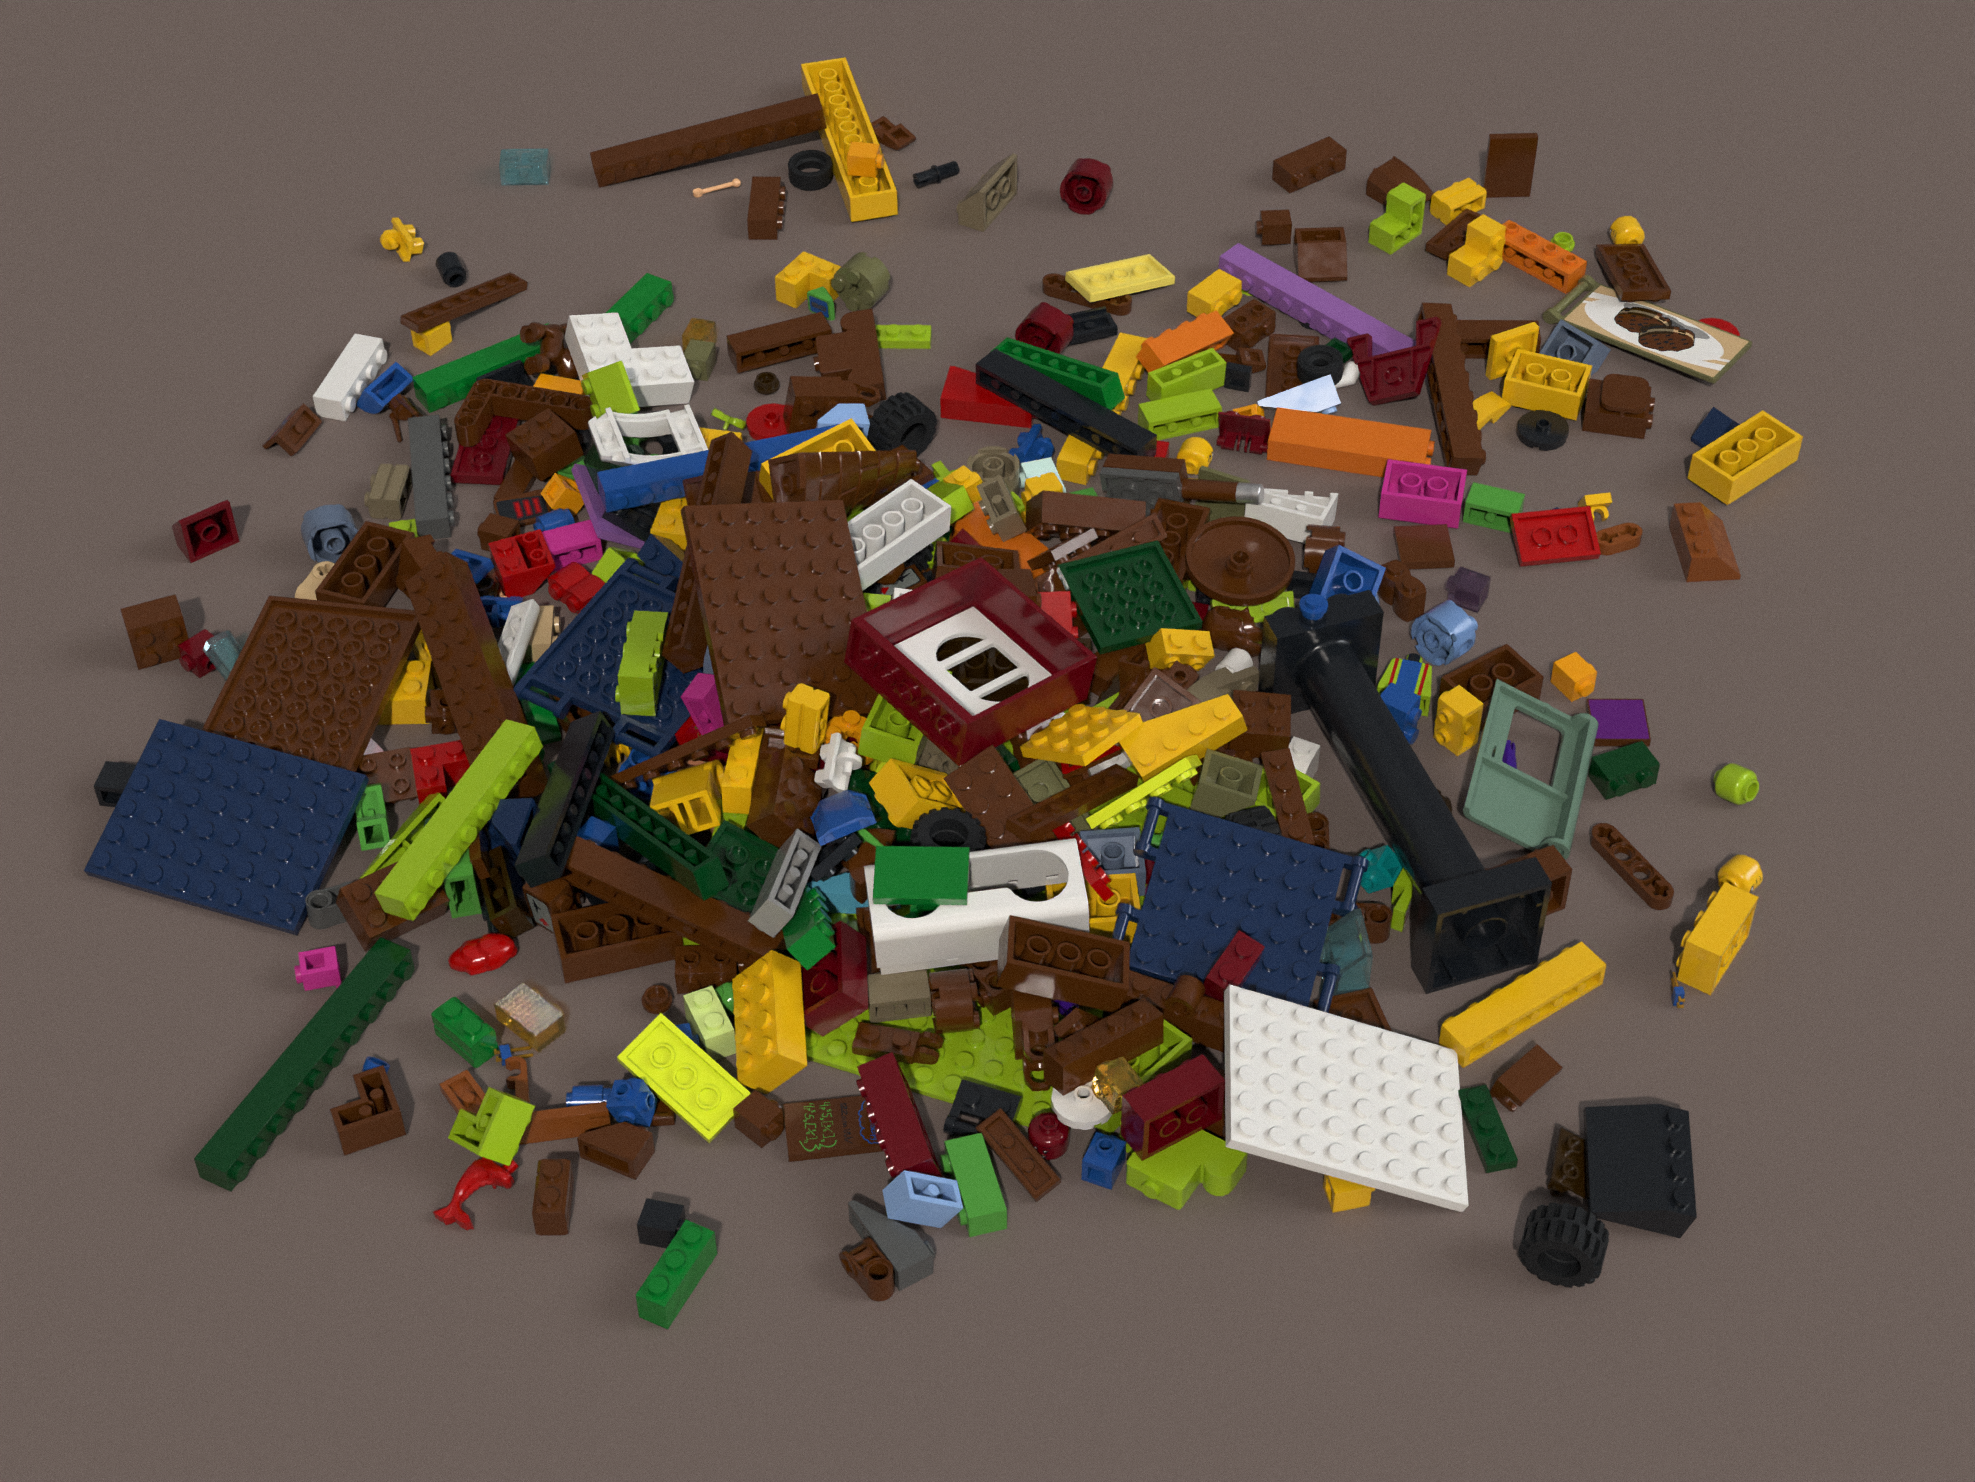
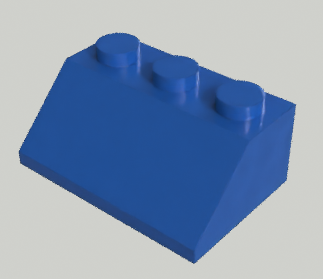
(1346, 573)

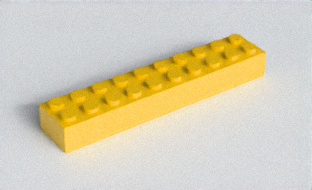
(848, 123)

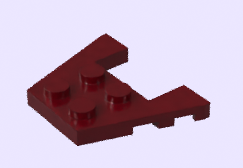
(1397, 372)

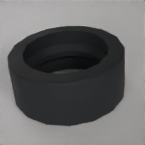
(810, 180)

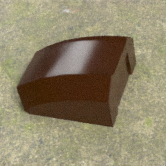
(1390, 176)

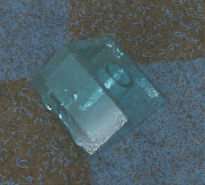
(1349, 948)

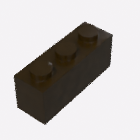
(505, 895)

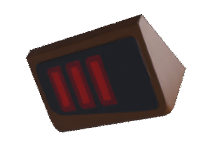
(522, 507)

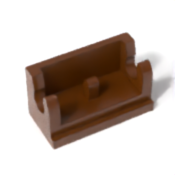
(1525, 1078)

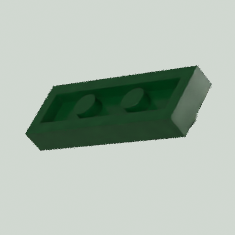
(1487, 1129)

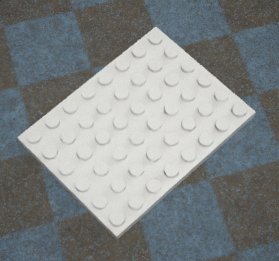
(1343, 1099)

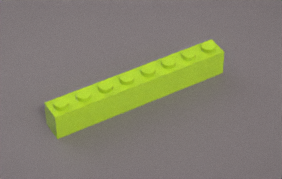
(458, 820)

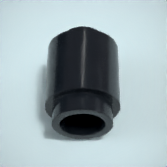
(451, 269)

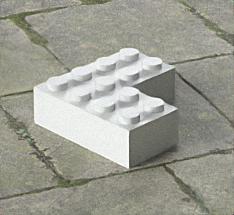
(654, 373)

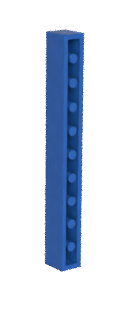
(664, 478)

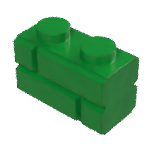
(464, 1032)

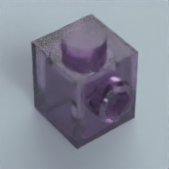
(1468, 589)

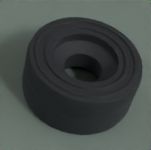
(1319, 362)

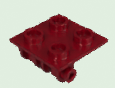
(1246, 428)

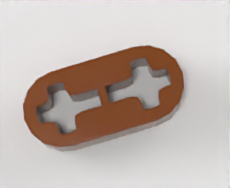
(1619, 538)

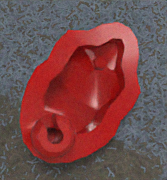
(483, 954)

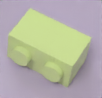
(710, 1022)

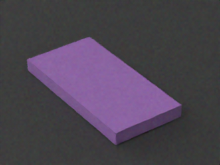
(595, 509)

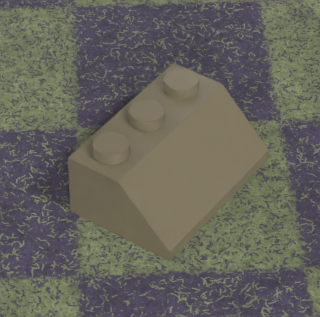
(989, 195)

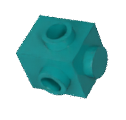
(1382, 869)

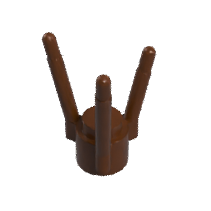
(401, 410)

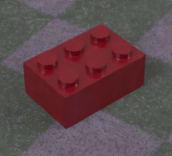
(837, 984)
(1172, 1107)

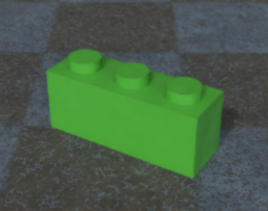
(981, 1197)

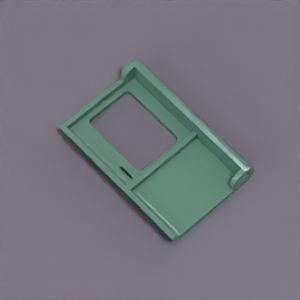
(1516, 802)

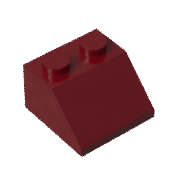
(206, 531)

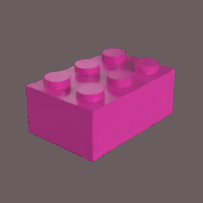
(1422, 493)

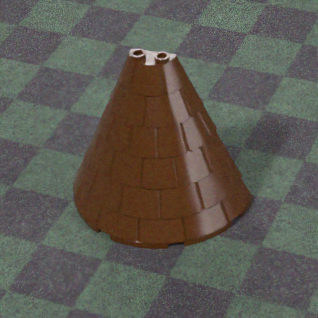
(822, 476)

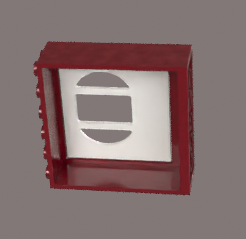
(898, 646)

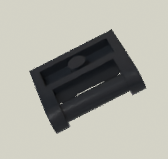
(979, 1103)

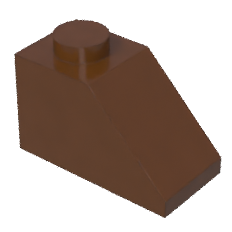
(618, 1148)

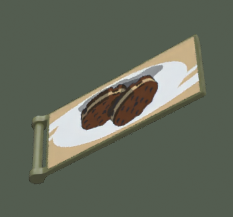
(1650, 331)

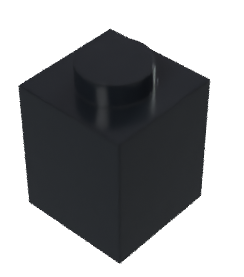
(660, 1222)

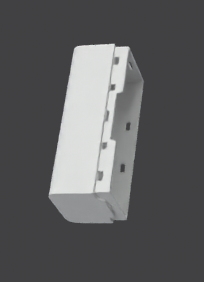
(973, 930)

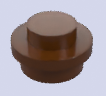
(656, 999)

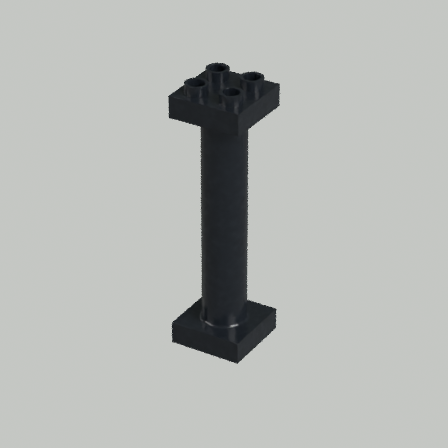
(1468, 916)

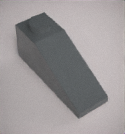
(899, 1244)

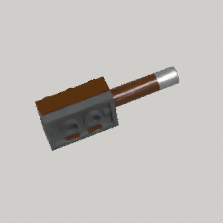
(1167, 478)

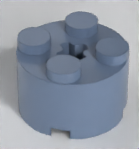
(327, 532)

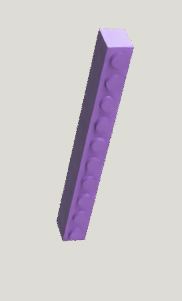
(1307, 301)

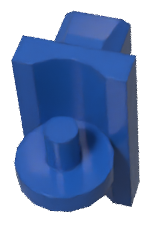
(1032, 445)
(498, 608)

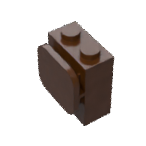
(1619, 406)

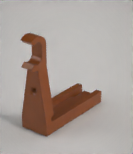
(558, 1122)

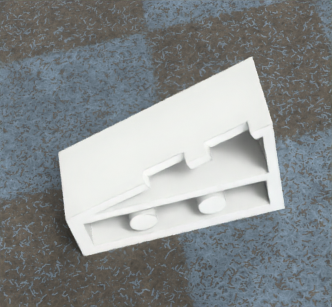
(1293, 512)

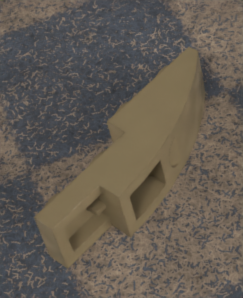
(1223, 682)

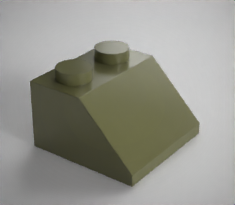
(1225, 784)

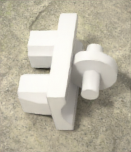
(839, 763)

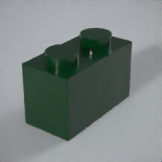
(1624, 770)

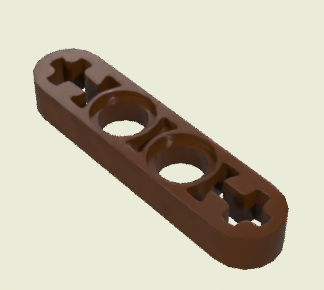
(1057, 287)
(1627, 868)

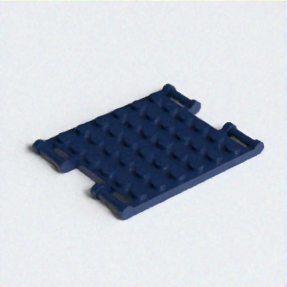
(587, 656)
(1232, 878)

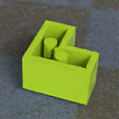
(1401, 221)
(495, 1128)

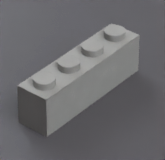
(784, 883)

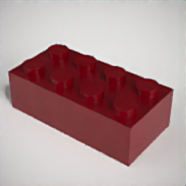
(896, 1118)

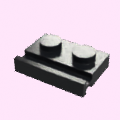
(1092, 325)

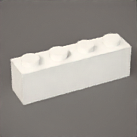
(349, 377)

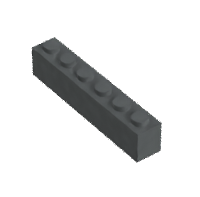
(430, 478)

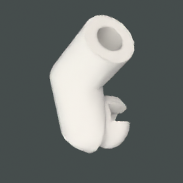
(1349, 376)

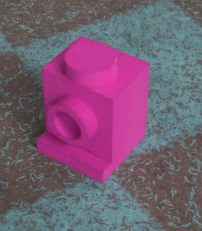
(318, 968)

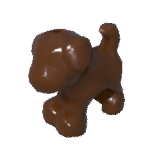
(551, 349)

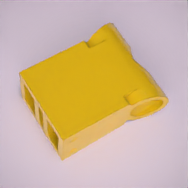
(690, 796)

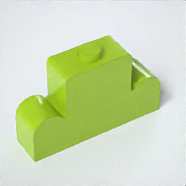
(1179, 1169)

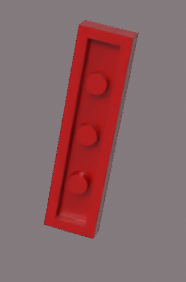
(1096, 877)

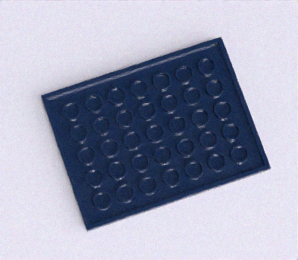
(227, 826)

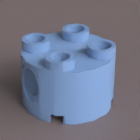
(1444, 633)

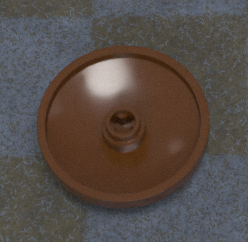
(1240, 561)

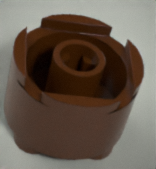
(1322, 538)
(954, 1001)

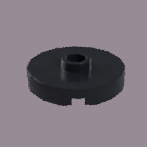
(1542, 430)

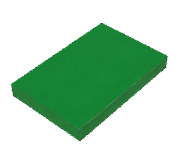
(921, 875)

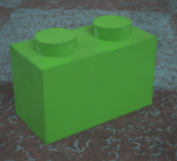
(1492, 507)

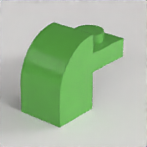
(372, 819)

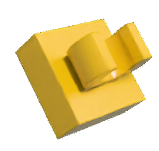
(1597, 503)

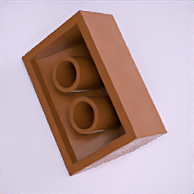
(1702, 544)

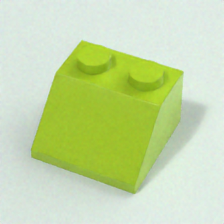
(609, 388)

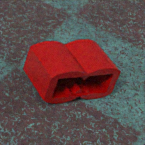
(574, 586)

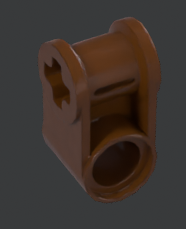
(866, 1266)

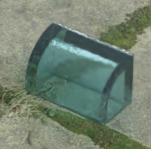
(223, 652)

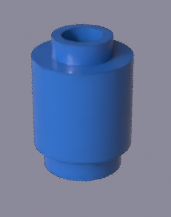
(553, 519)
(587, 1095)

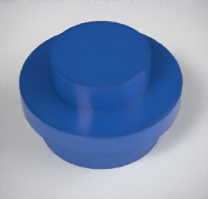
(1313, 606)

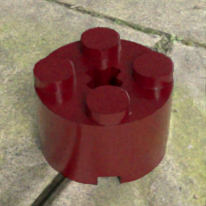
(1086, 185)
(1046, 328)

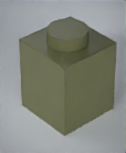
(700, 359)

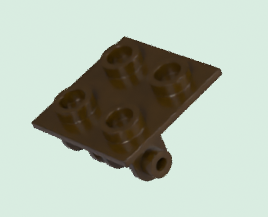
(1568, 1166)

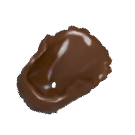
(1233, 629)

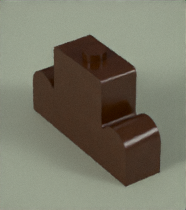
(852, 352)

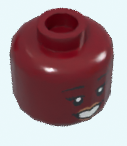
(1048, 1136)

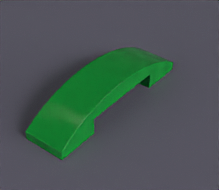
(536, 716)

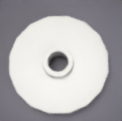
(1077, 1111)

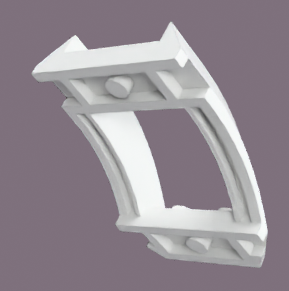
(611, 426)

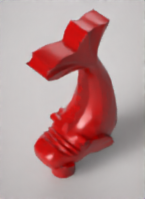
(477, 1175)

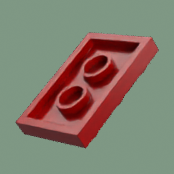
(1555, 536)

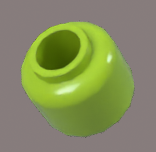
(1736, 784)

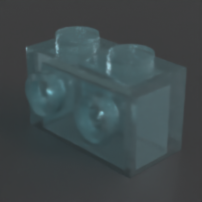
(524, 167)

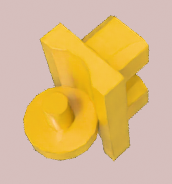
(402, 240)

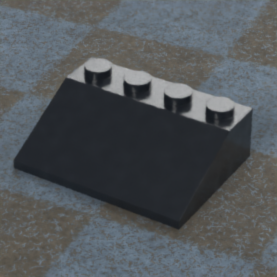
(1640, 1167)

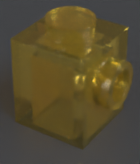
(699, 330)
(1112, 1081)

